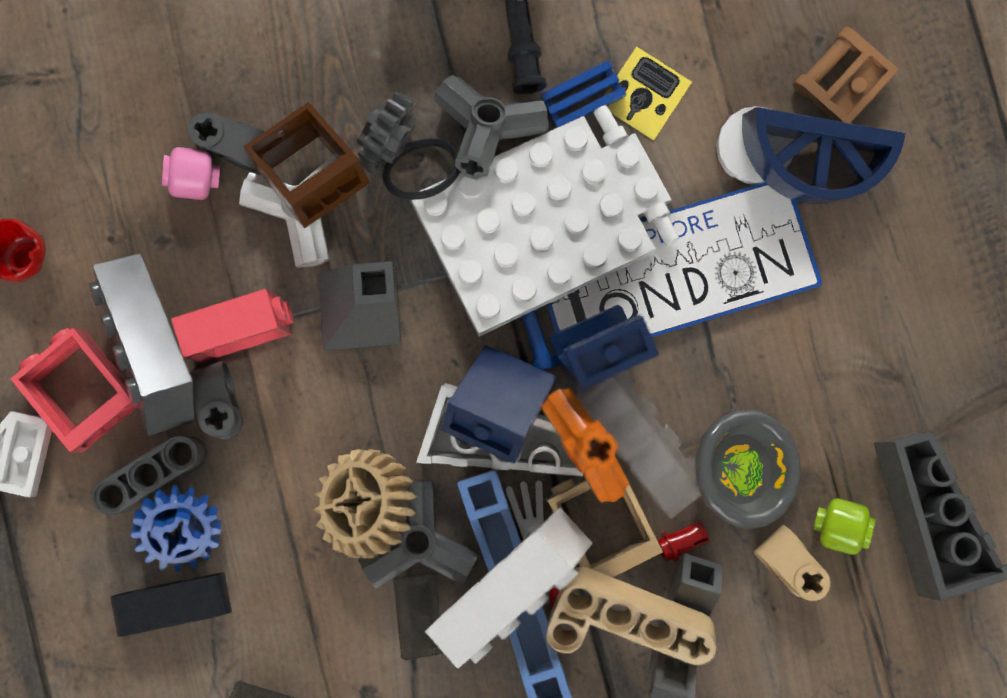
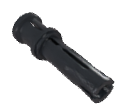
(523, 52)

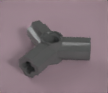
(486, 123)
(441, 555)

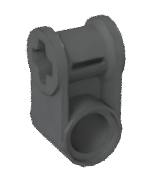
(228, 141)
(214, 395)

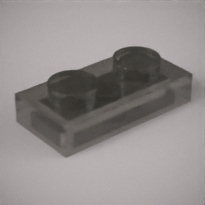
(416, 611)

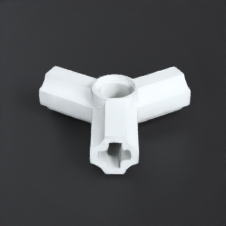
(307, 244)

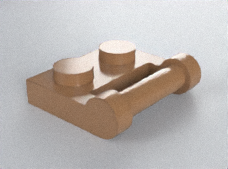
(855, 86)

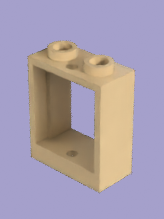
(626, 557)

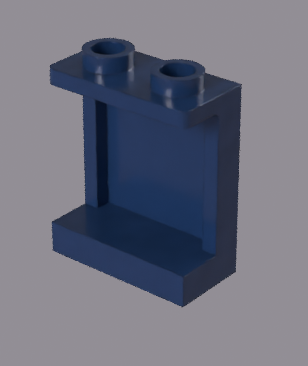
(603, 346)
(497, 403)

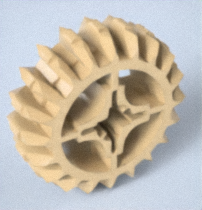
(364, 513)

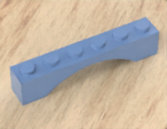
(497, 538)

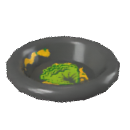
(748, 468)

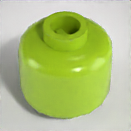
(845, 526)

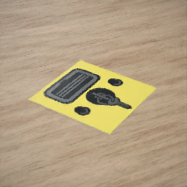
(651, 93)

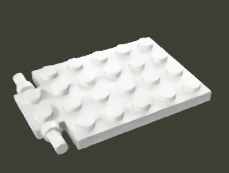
(546, 220)

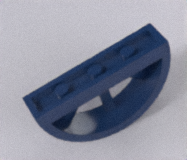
(827, 133)

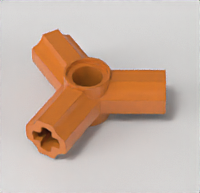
(586, 444)

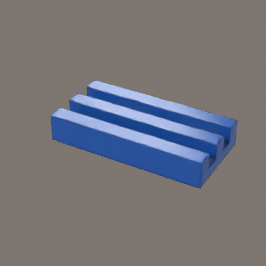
(576, 82)

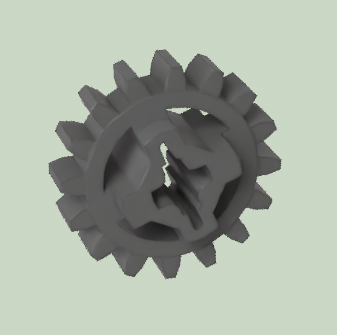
(386, 133)

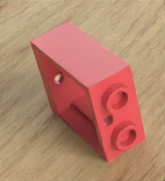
(233, 326)
(98, 423)

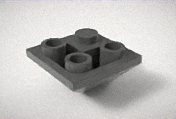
(360, 306)

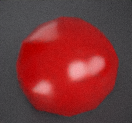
(20, 250)

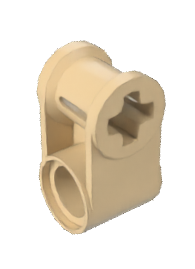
(788, 560)

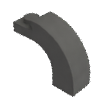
(699, 588)

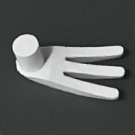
(531, 523)

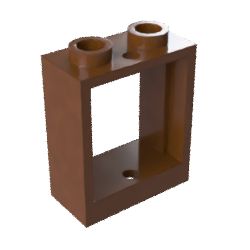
(325, 188)

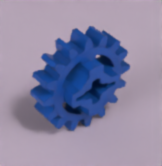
(160, 517)

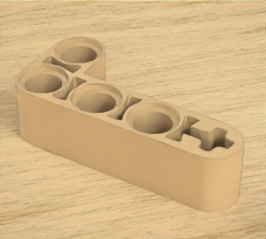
(692, 643)

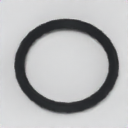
(426, 193)

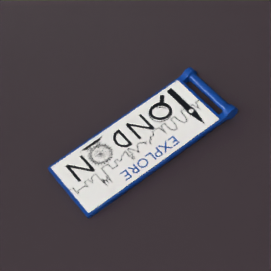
(728, 259)

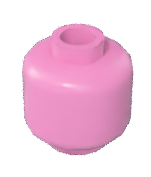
(190, 173)

